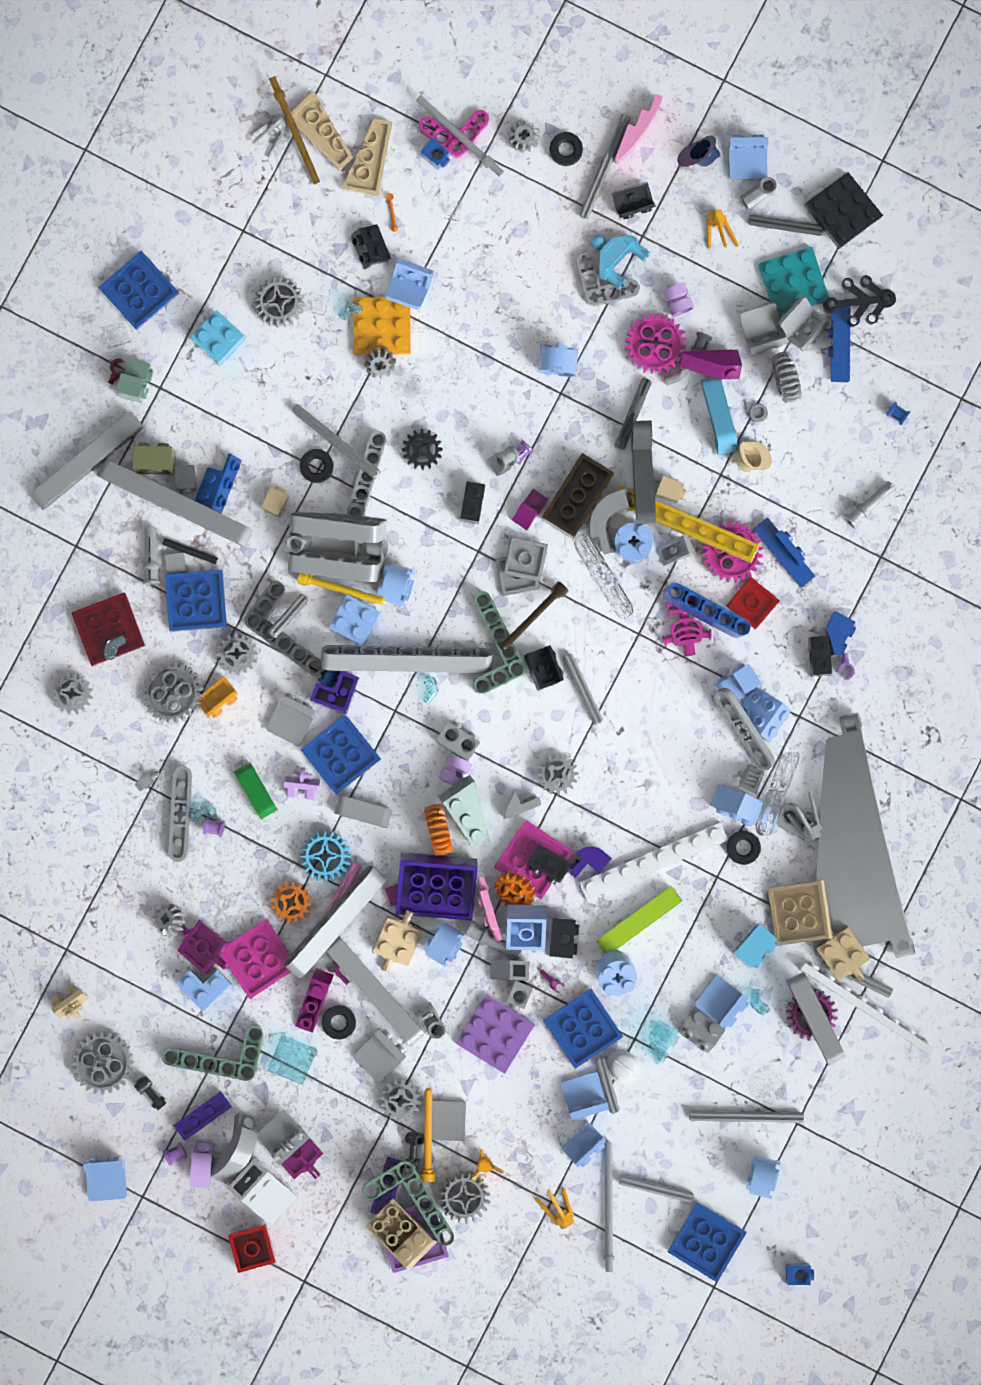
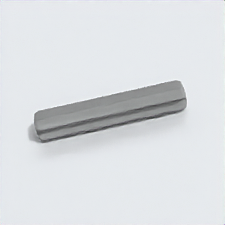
(288, 615)
(607, 1085)

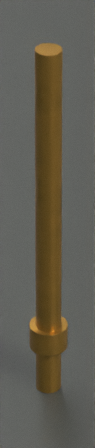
(279, 96)

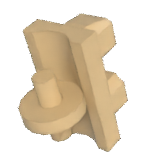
(70, 1005)

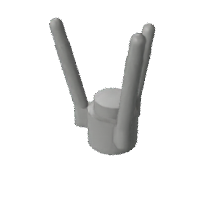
(277, 124)
(810, 830)

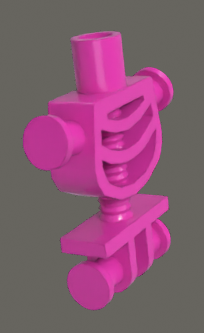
(688, 643)

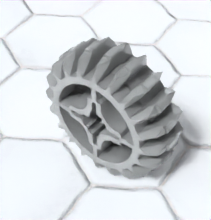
(287, 301)
(786, 377)
(466, 1213)

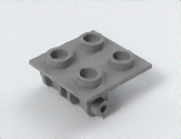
(282, 1136)

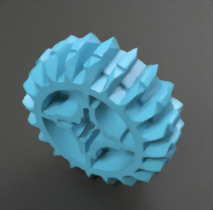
(324, 839)

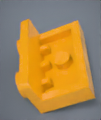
(217, 697)

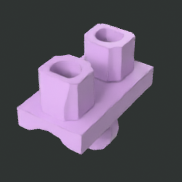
(301, 781)

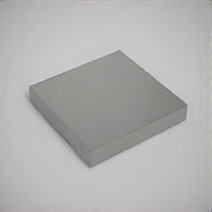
(525, 559)
(513, 585)
(448, 1120)

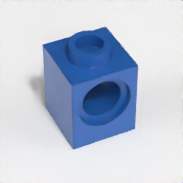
(433, 146)
(791, 1270)

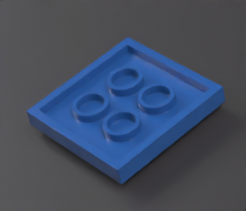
(139, 290)
(196, 600)
(340, 754)
(583, 1028)
(706, 1242)

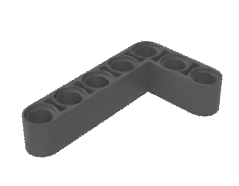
(643, 471)
(264, 623)

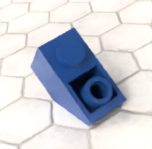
(838, 630)

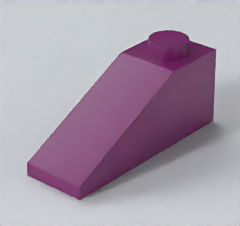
(713, 363)

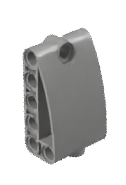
(337, 545)

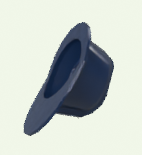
(700, 153)

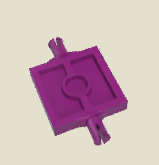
(203, 947)
(303, 1159)

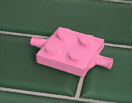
(489, 917)

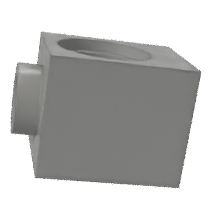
(519, 987)

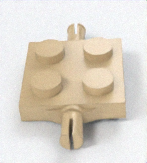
(397, 941)
(844, 954)

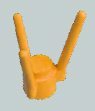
(716, 220)
(485, 1165)
(564, 1218)

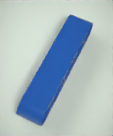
(697, 610)

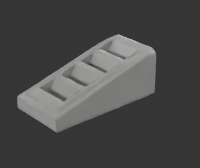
(750, 780)

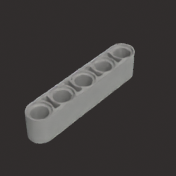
(367, 486)
(816, 1018)

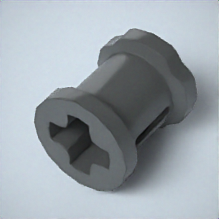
(701, 341)

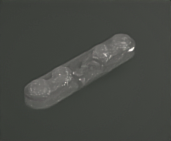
(597, 567)
(774, 800)

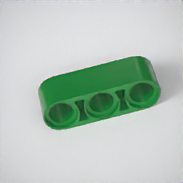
(255, 790)

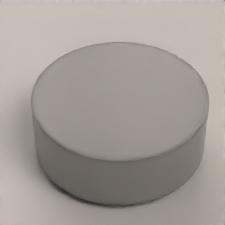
(758, 413)

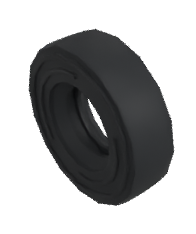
(566, 160)
(316, 477)
(752, 855)
(350, 1022)

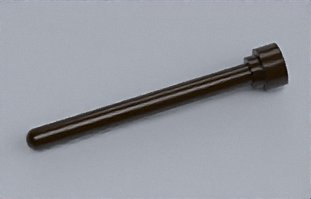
(558, 590)

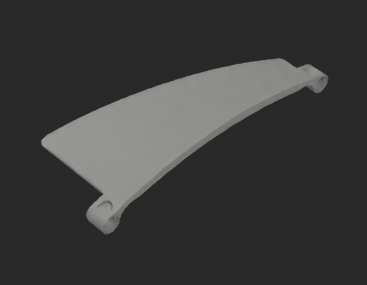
(854, 848)

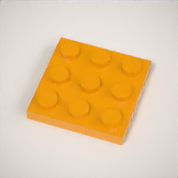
(382, 325)

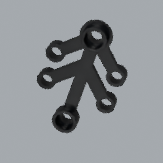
(862, 301)

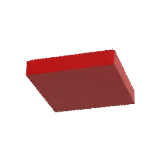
(753, 603)

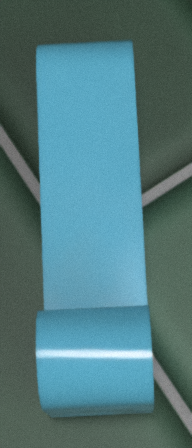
(720, 416)

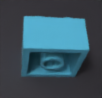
(218, 338)
(755, 946)

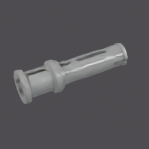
(863, 510)
(151, 566)
(484, 936)

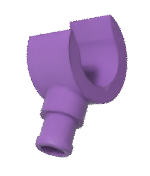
(845, 662)

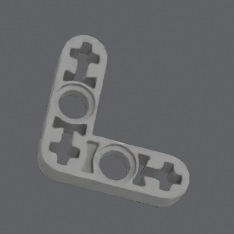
(596, 288)

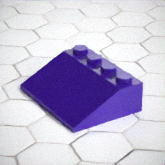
(436, 886)

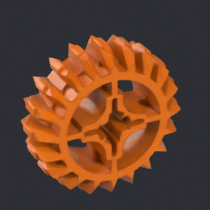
(438, 829)

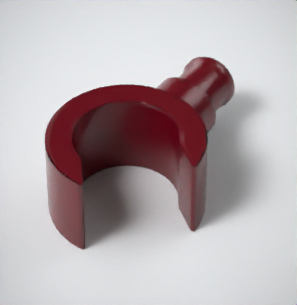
(114, 375)

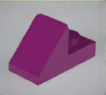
(529, 509)

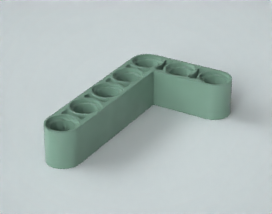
(508, 661)
(218, 1061)
(416, 1196)

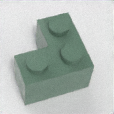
(134, 381)

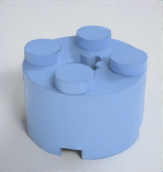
(558, 360)
(639, 533)
(396, 584)
(444, 944)
(616, 973)
(764, 1177)

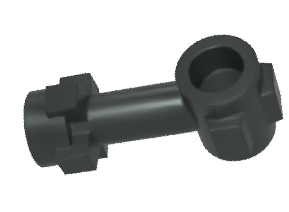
(143, 1085)
(415, 1140)

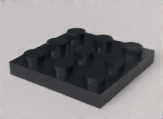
(843, 210)

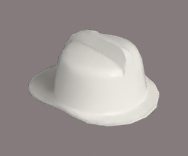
(628, 1070)

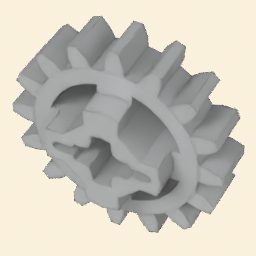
(237, 646)
(71, 702)
(564, 780)
(401, 1091)

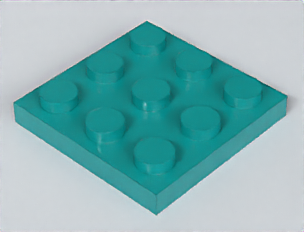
(792, 277)

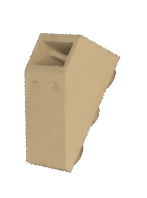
(401, 1234)

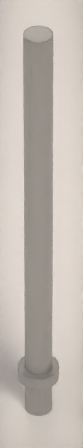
(608, 1207)

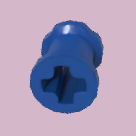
(897, 413)
(328, 677)

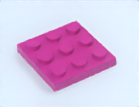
(522, 848)
(257, 958)

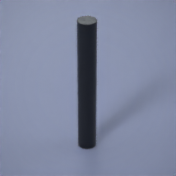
(190, 551)

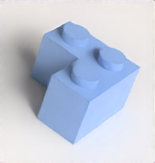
(741, 682)
(736, 804)
(204, 993)

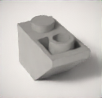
(509, 970)

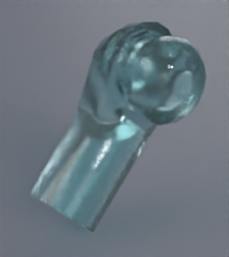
(350, 307)
(112, 646)
(432, 689)
(199, 811)
(757, 1004)

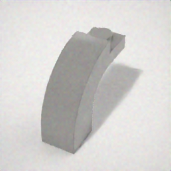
(602, 516)
(238, 1153)

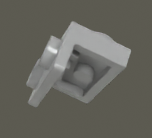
(701, 1030)

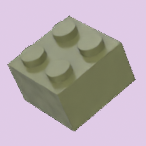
(154, 459)

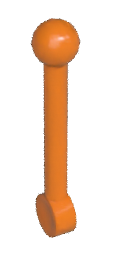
(390, 197)

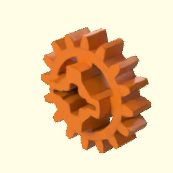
(514, 890)
(280, 896)

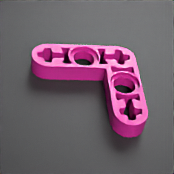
(452, 140)

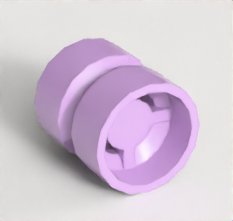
(677, 298)
(455, 770)

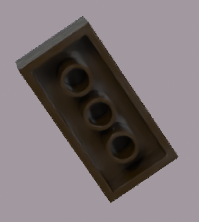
(577, 496)

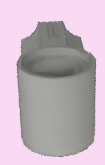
(758, 194)

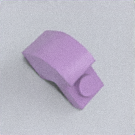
(201, 1164)

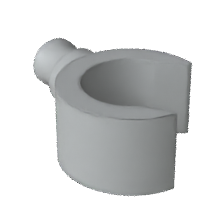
(146, 781)

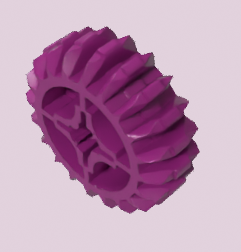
(794, 1012)

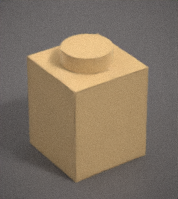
(671, 490)
(275, 501)

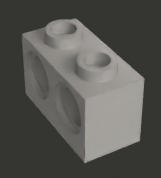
(456, 745)
(789, 826)

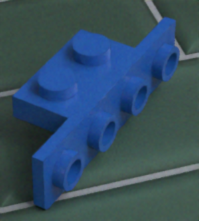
(840, 345)
(218, 484)
(785, 552)

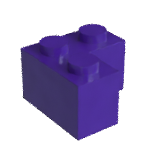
(338, 698)

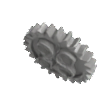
(185, 702)
(87, 1072)

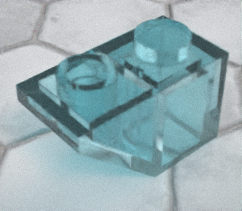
(660, 1039)

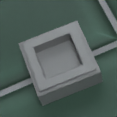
(175, 563)

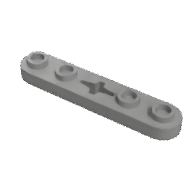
(739, 719)
(180, 832)

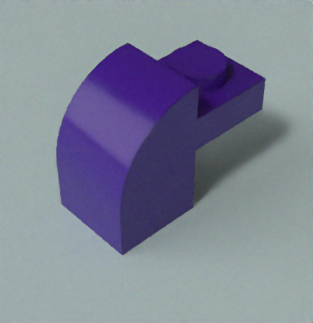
(593, 857)

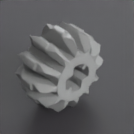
(516, 136)
(384, 367)
(169, 920)

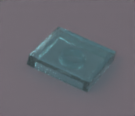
(292, 1060)

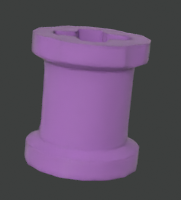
(527, 449)
(213, 827)
(175, 1153)

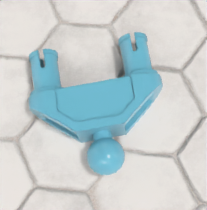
(614, 252)

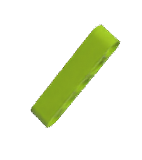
(640, 920)

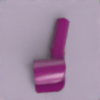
(338, 973)
(553, 982)

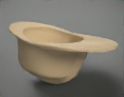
(752, 457)

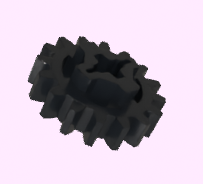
(416, 455)

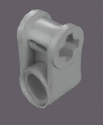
(503, 461)
(430, 1020)

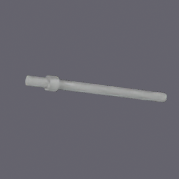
(486, 160)

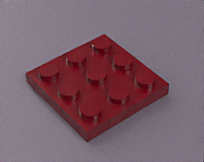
(107, 621)

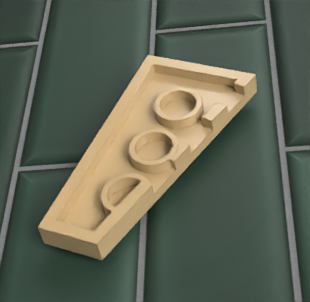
(320, 131)
(369, 165)

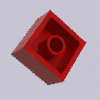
(252, 1248)

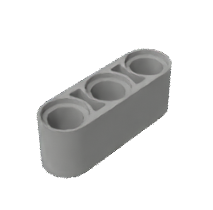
(363, 811)

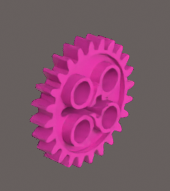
(653, 360)
(739, 567)

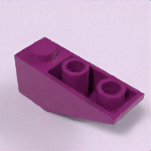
(314, 1000)

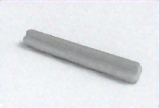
(583, 689)
(869, 983)
(655, 1188)

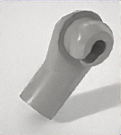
(676, 377)

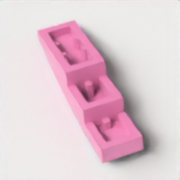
(635, 133)

